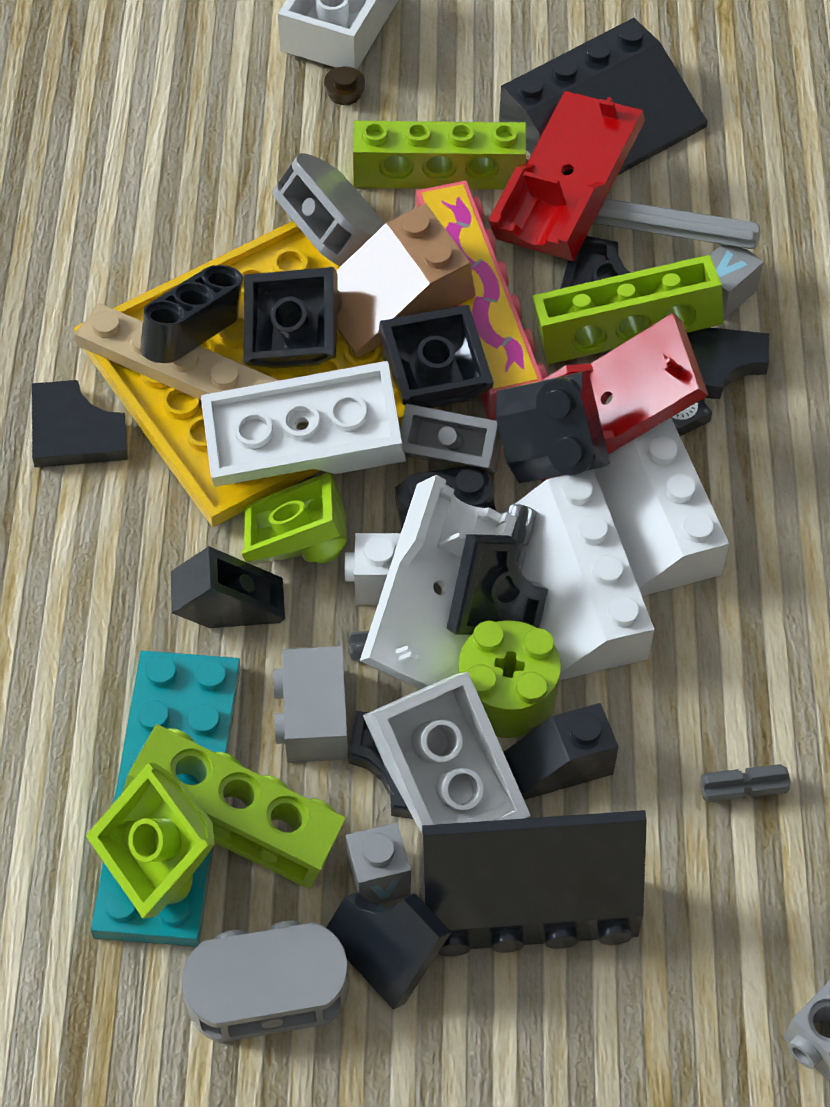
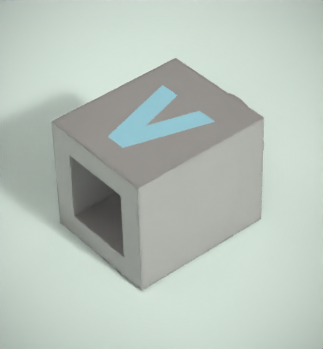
(738, 273)
(379, 863)

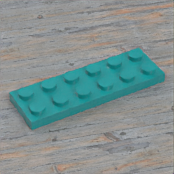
(199, 699)

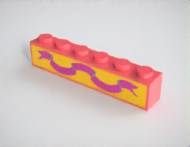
(495, 312)

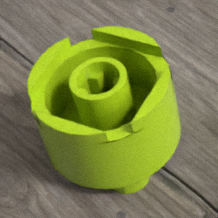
(513, 674)

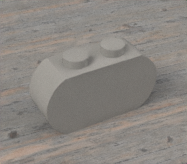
(326, 208)
(265, 981)

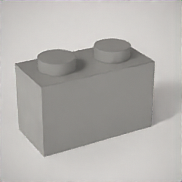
(451, 438)
(313, 704)

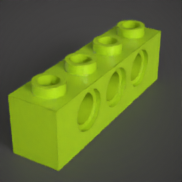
(436, 153)
(617, 308)
(248, 830)

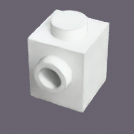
(370, 565)

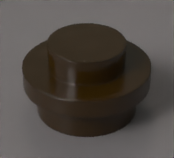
(344, 85)

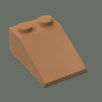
(399, 273)

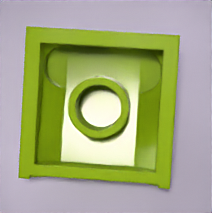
(296, 522)
(153, 840)

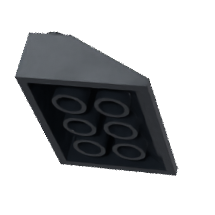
(620, 65)
(536, 880)

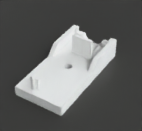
(348, 416)
(411, 619)

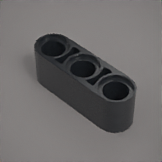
(190, 313)

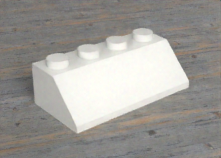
(662, 512)
(592, 592)

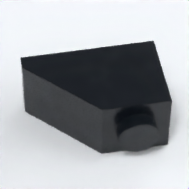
(226, 591)
(564, 752)

